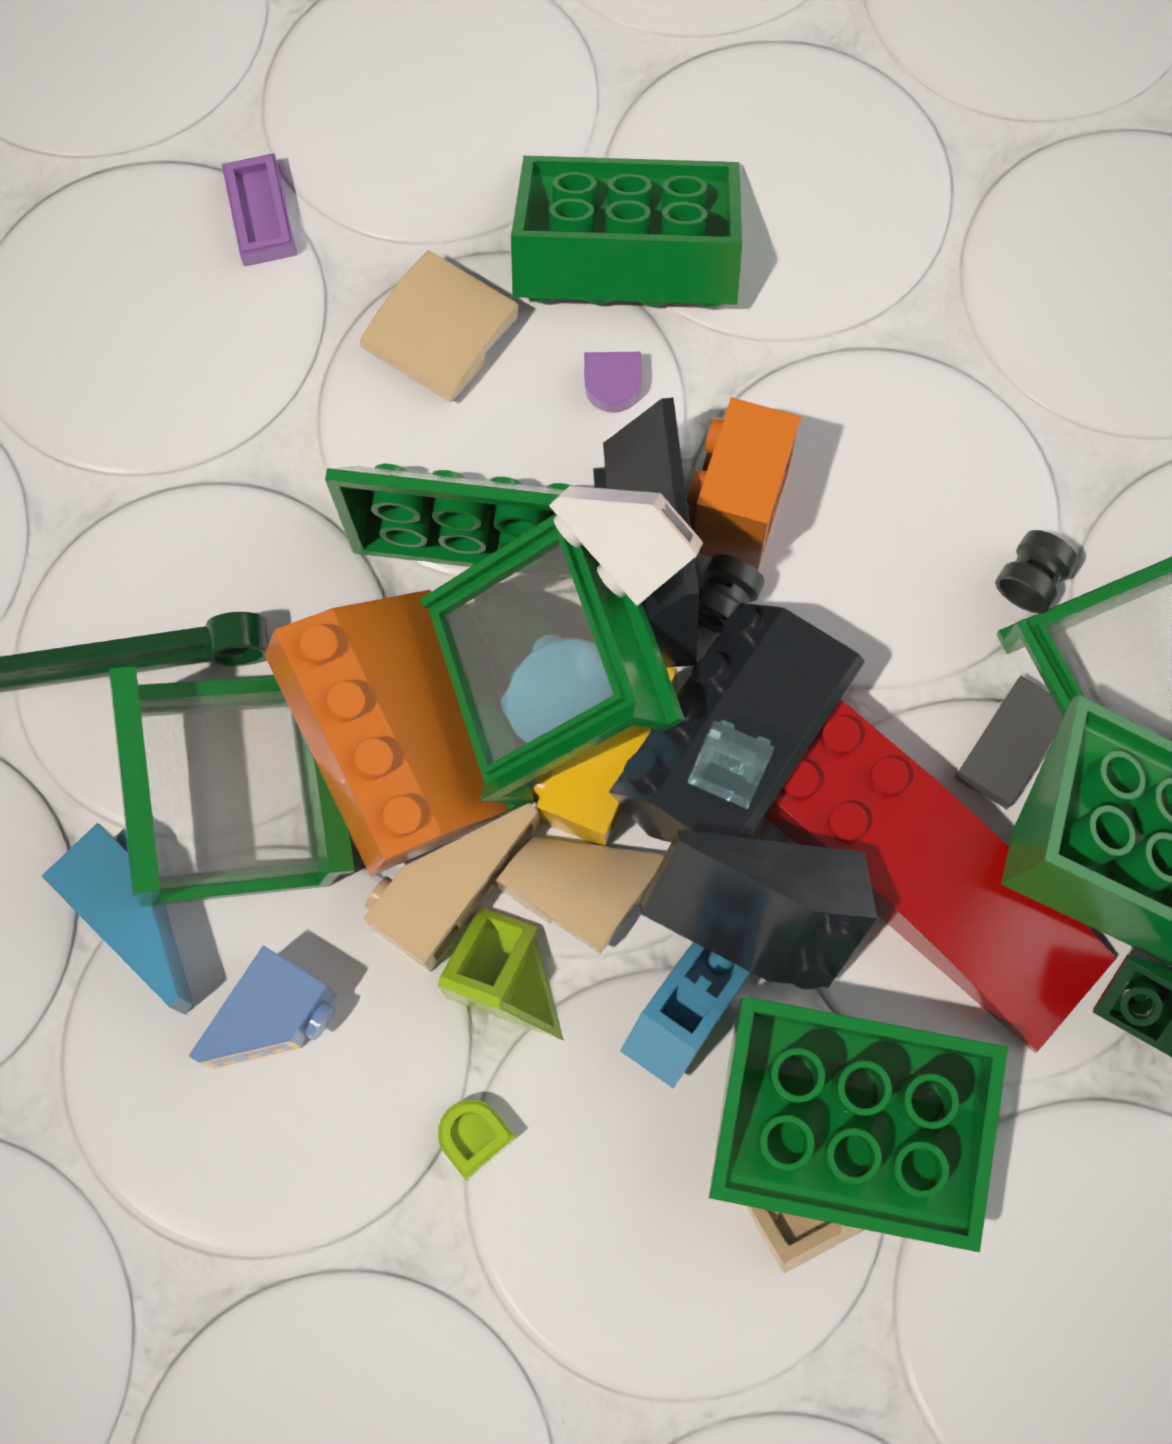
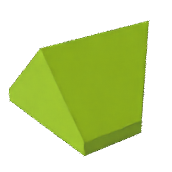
(501, 973)

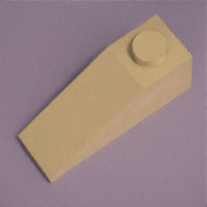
(443, 890)

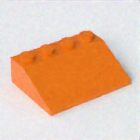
(383, 726)

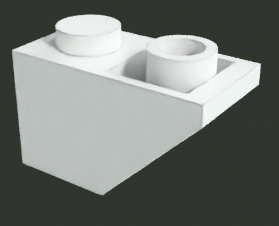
(630, 535)

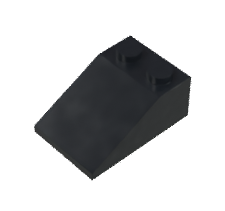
(765, 904)

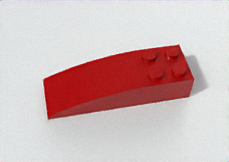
(939, 877)

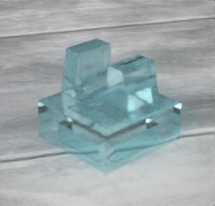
(731, 763)

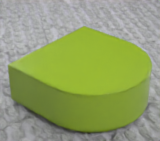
(472, 1135)

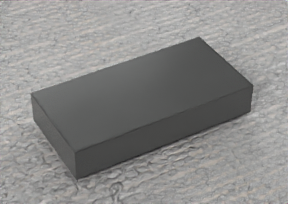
(1012, 743)

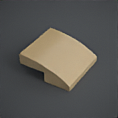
(439, 325)

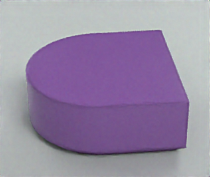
(612, 379)

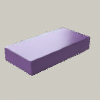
(259, 209)

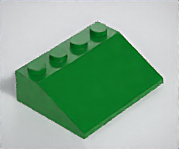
(627, 231)
(434, 514)
(1101, 829)
(859, 1123)

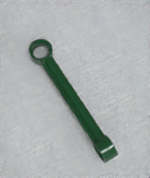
(225, 641)

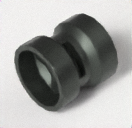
(1037, 570)
(727, 585)

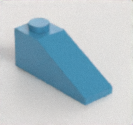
(98, 887)
(683, 1013)

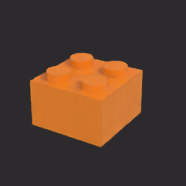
(741, 480)

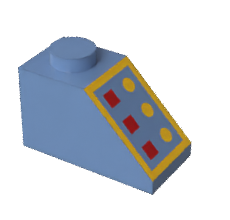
(266, 1013)

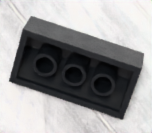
(648, 459)
(769, 680)

